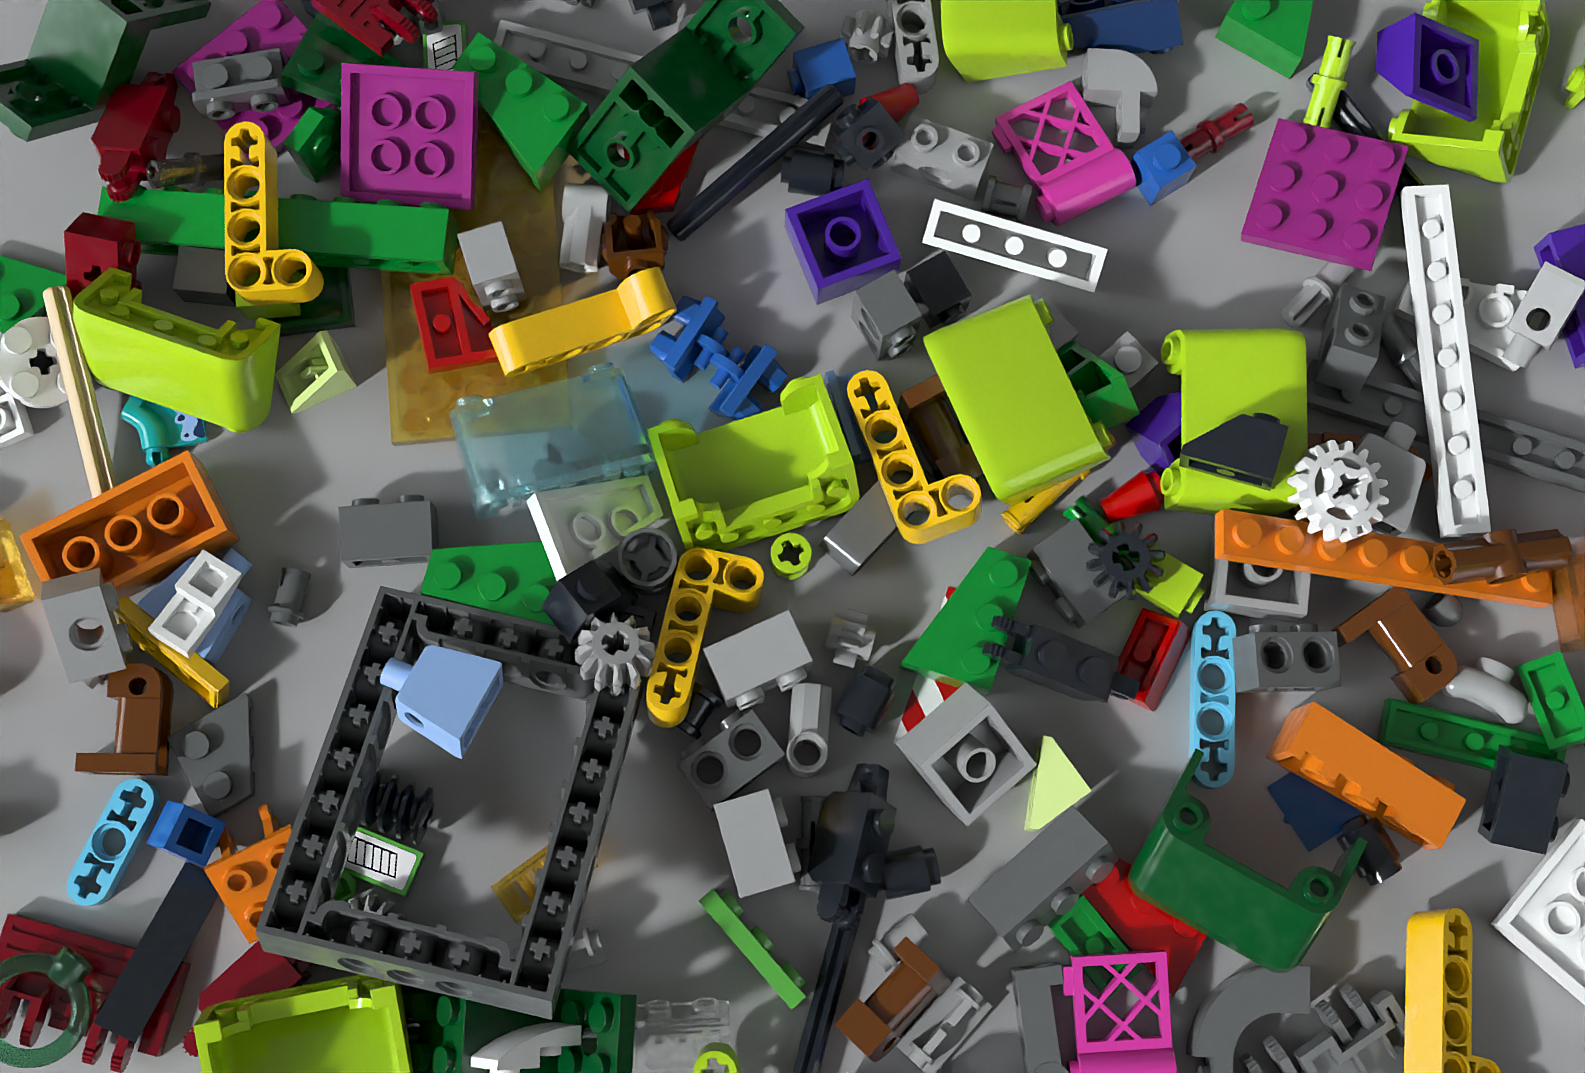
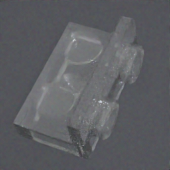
(674, 1033)

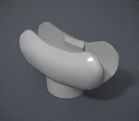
(1490, 689)

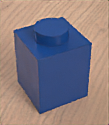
(821, 66)
(1162, 167)
(186, 833)

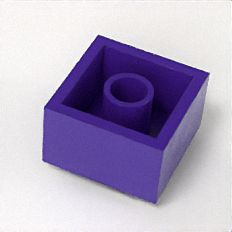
(842, 241)

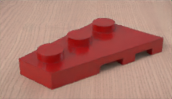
(1144, 925)

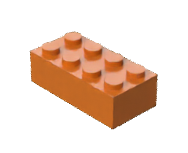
(136, 529)

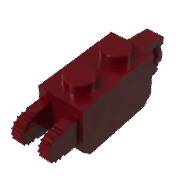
(134, 131)
(250, 975)

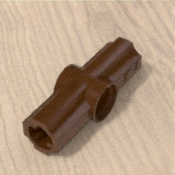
(1500, 556)

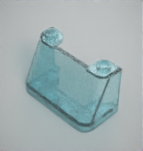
(550, 438)

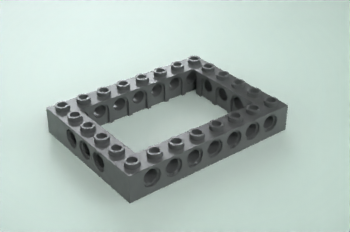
(300, 909)

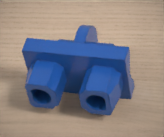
(697, 341)
(756, 367)

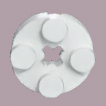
(16, 374)

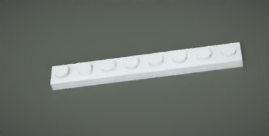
(1445, 361)

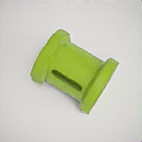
(795, 543)

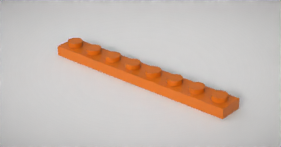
(1367, 558)

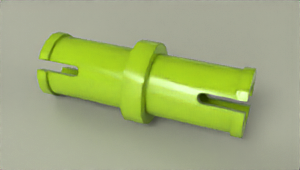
(1329, 81)

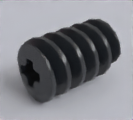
(398, 808)

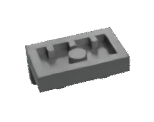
(240, 84)

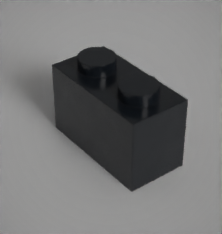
(1524, 799)

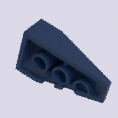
(1123, 24)

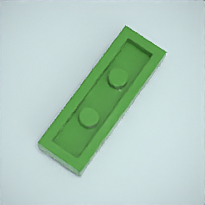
(755, 946)

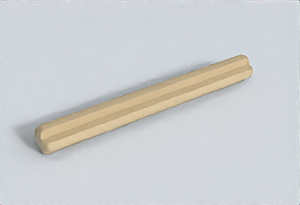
(79, 391)

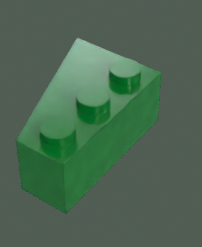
(1268, 31)
(1098, 386)
(494, 578)

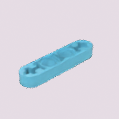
(1220, 700)

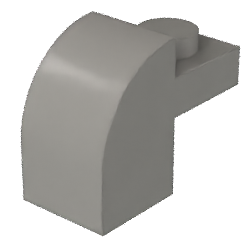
(1121, 82)

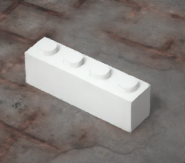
(1014, 245)

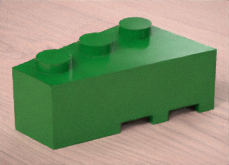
(524, 108)
(956, 637)

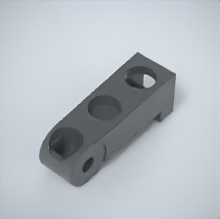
(1037, 1017)

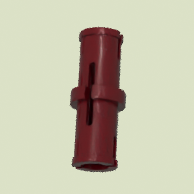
(1213, 134)

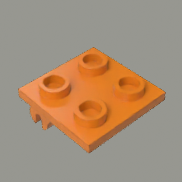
(247, 875)

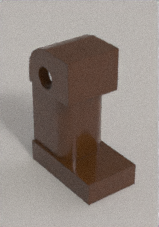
(937, 431)
(1406, 641)
(141, 725)
(895, 1004)

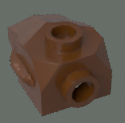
(634, 243)

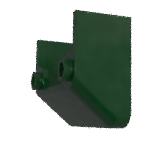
(1226, 897)

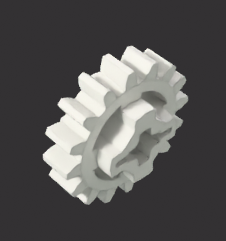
(1353, 507)

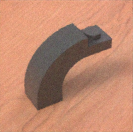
(1238, 1003)

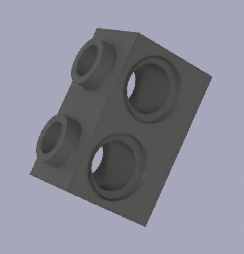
(886, 316)
(1350, 339)
(1287, 665)
(738, 769)

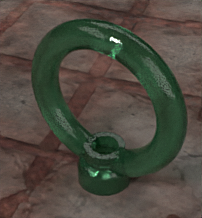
(68, 971)

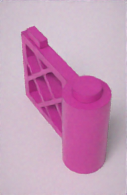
(1075, 185)
(1120, 1054)

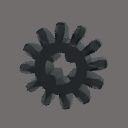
(1136, 549)

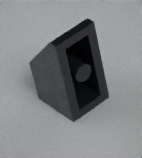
(1239, 450)
(587, 593)

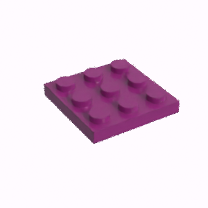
(262, 28)
(409, 134)
(1324, 194)

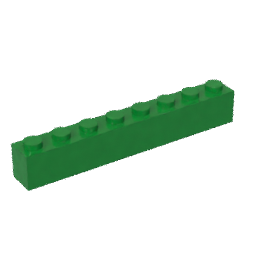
(329, 232)

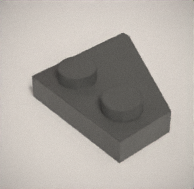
(219, 755)

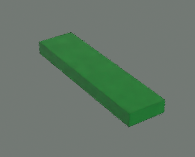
(1452, 735)

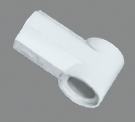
(585, 215)

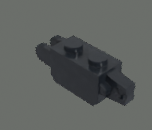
(1060, 662)
(852, 846)

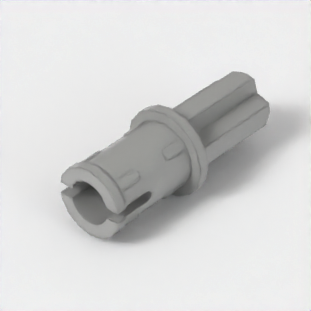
(1316, 293)

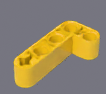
(261, 213)
(584, 325)
(901, 455)
(689, 636)
(1440, 995)

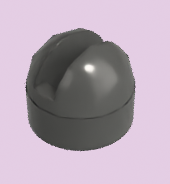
(1443, 610)

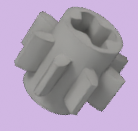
(866, 36)
(850, 638)

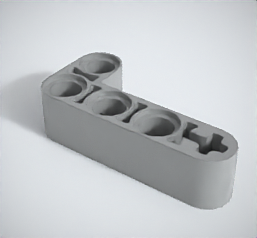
(908, 44)

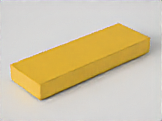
(193, 672)

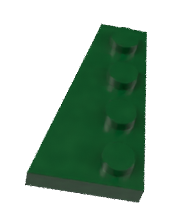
(319, 57)

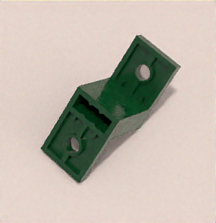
(80, 59)
(680, 94)
(451, 1029)

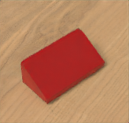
(1153, 655)

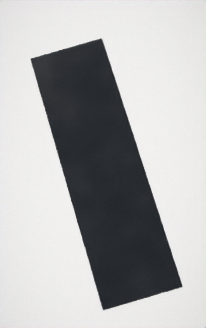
(158, 954)

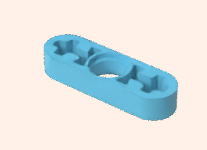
(106, 878)

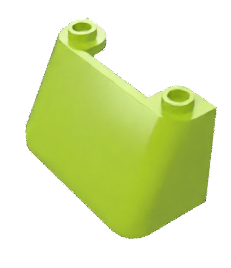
(1004, 37)
(1510, 65)
(173, 360)
(1231, 376)
(1016, 399)
(757, 471)
(308, 1028)

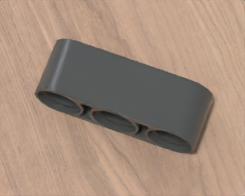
(865, 526)

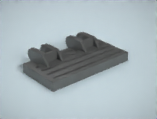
(1361, 1048)

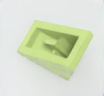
(315, 374)
(1053, 785)

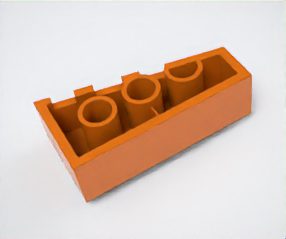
(1367, 775)

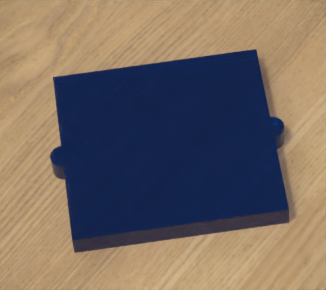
(1310, 810)

